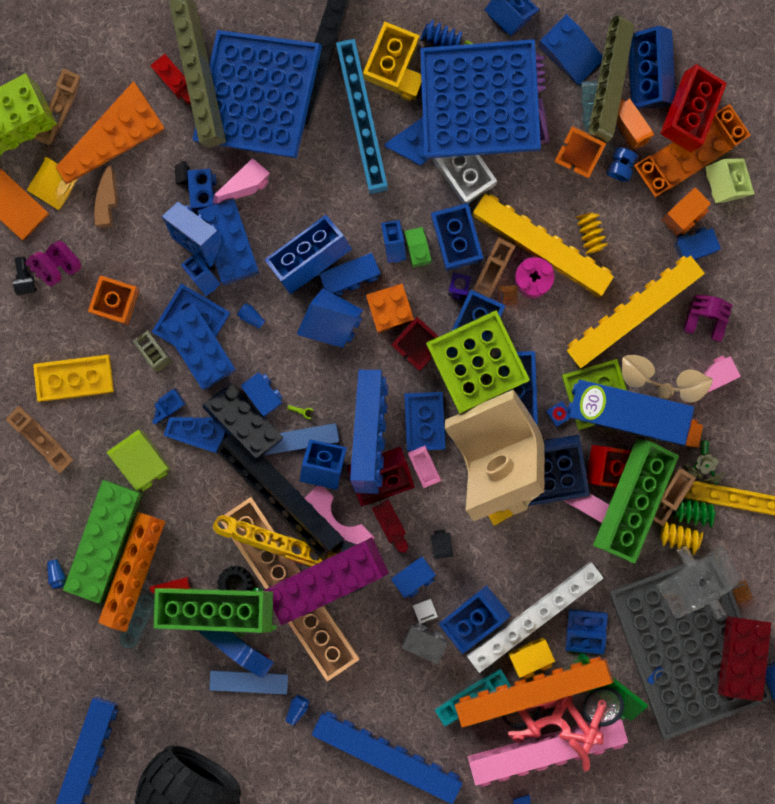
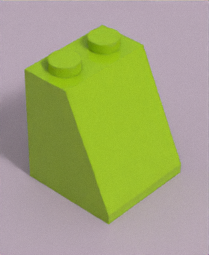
(139, 460)

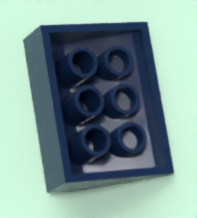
(563, 471)

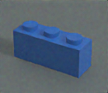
(350, 275)

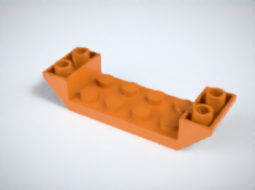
(676, 164)

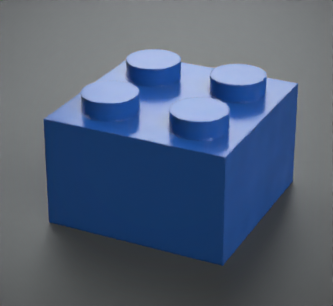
(323, 464)

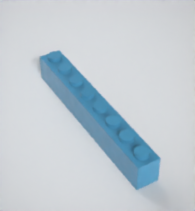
(362, 116)

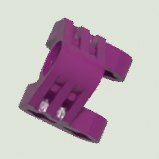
(46, 263)
(708, 307)

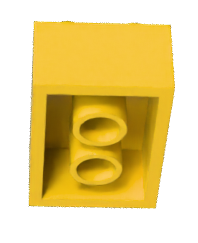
(391, 57)

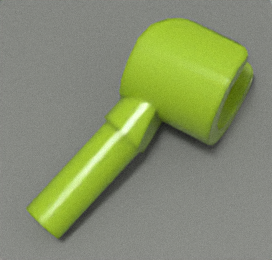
(300, 410)

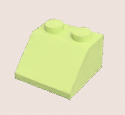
(729, 180)

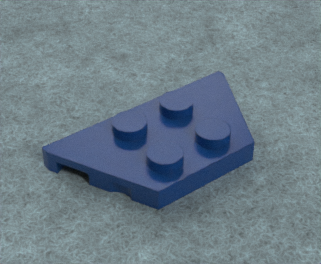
(410, 143)

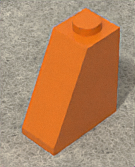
(633, 125)

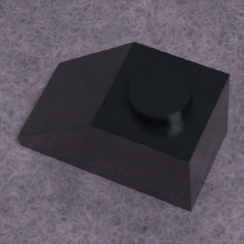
(441, 544)

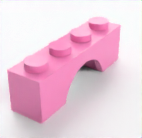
(322, 501)

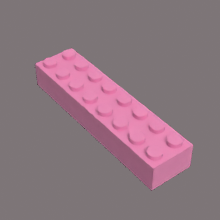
(529, 755)

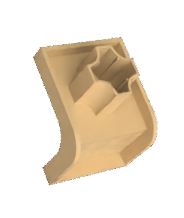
(500, 454)

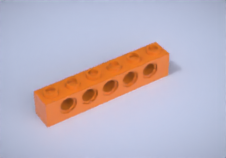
(131, 572)

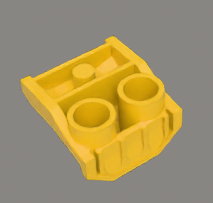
(50, 186)

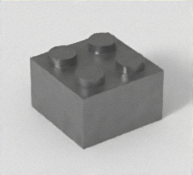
(424, 643)

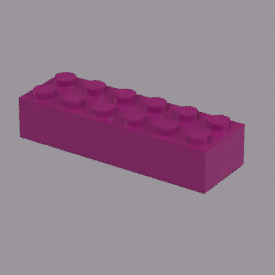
(327, 581)

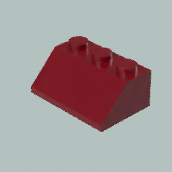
(395, 477)

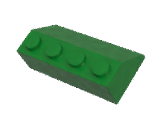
(632, 704)

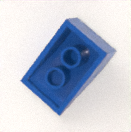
(571, 50)
(474, 619)

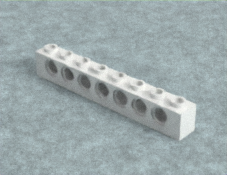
(534, 616)

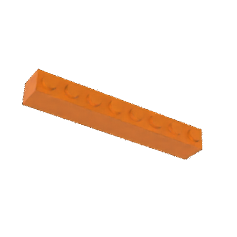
(534, 692)

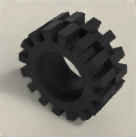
(235, 571)

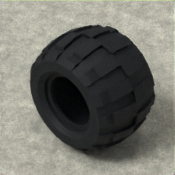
(185, 777)

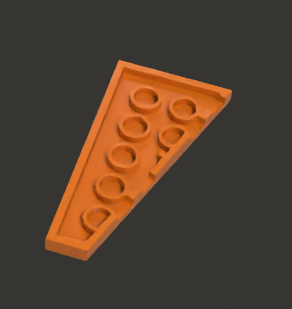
(120, 128)

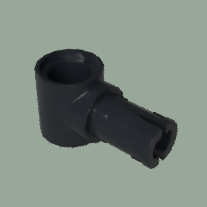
(24, 281)

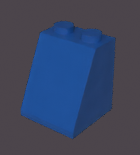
(330, 320)

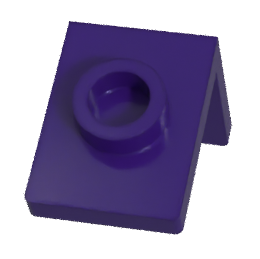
(459, 294)

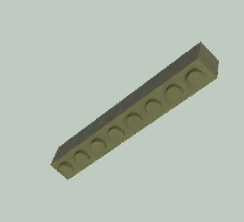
(197, 72)

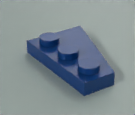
(196, 431)

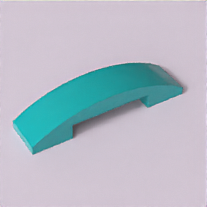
(447, 710)

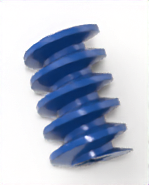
(440, 35)

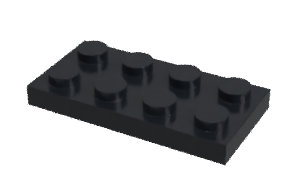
(242, 422)

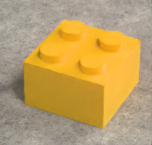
(531, 658)

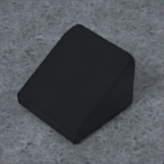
(181, 173)

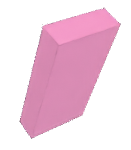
(424, 466)

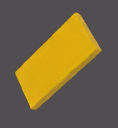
(73, 378)

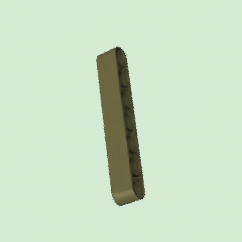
(611, 78)

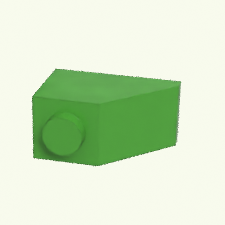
(417, 247)

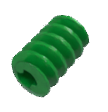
(695, 512)

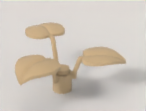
(691, 383)

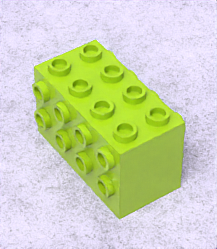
(22, 112)

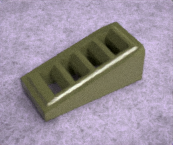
(161, 363)

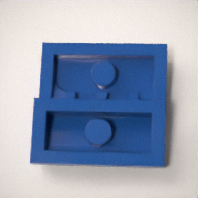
(586, 631)

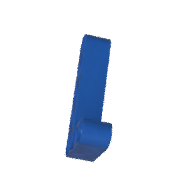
(239, 651)

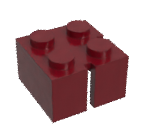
(413, 344)

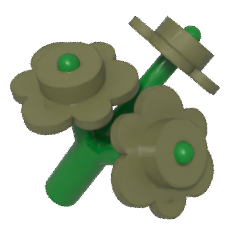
(706, 464)

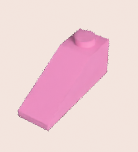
(244, 183)
(722, 372)

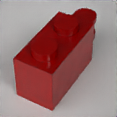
(171, 77)

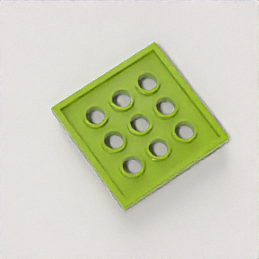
(473, 331)

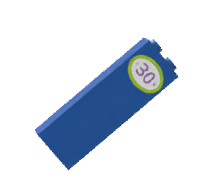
(631, 412)

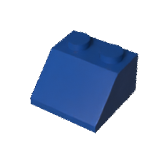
(511, 13)

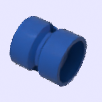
(619, 170)

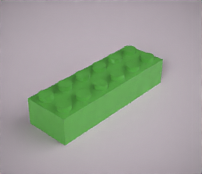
(636, 500)
(103, 541)
(213, 610)

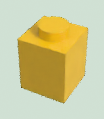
(410, 85)

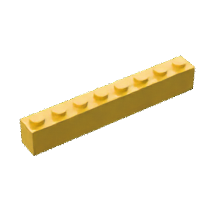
(542, 245)
(634, 312)

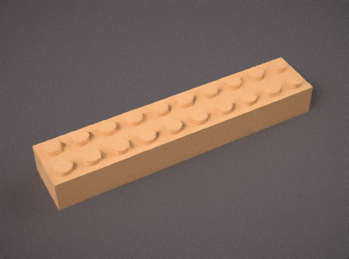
(316, 629)

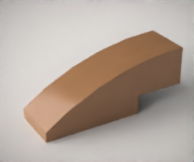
(106, 199)
(494, 267)
(674, 493)

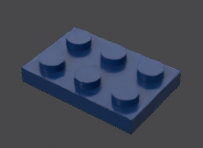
(424, 420)

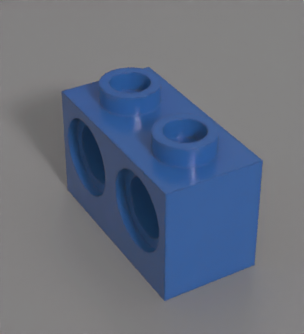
(196, 190)

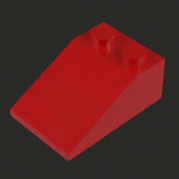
(606, 465)

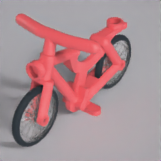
(600, 708)

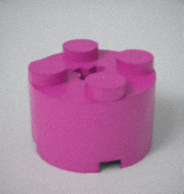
(543, 272)

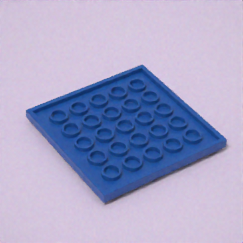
(263, 90)
(480, 99)

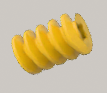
(592, 232)
(680, 537)

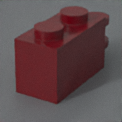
(391, 525)

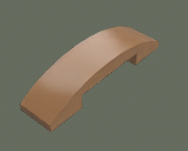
(61, 103)
(39, 438)

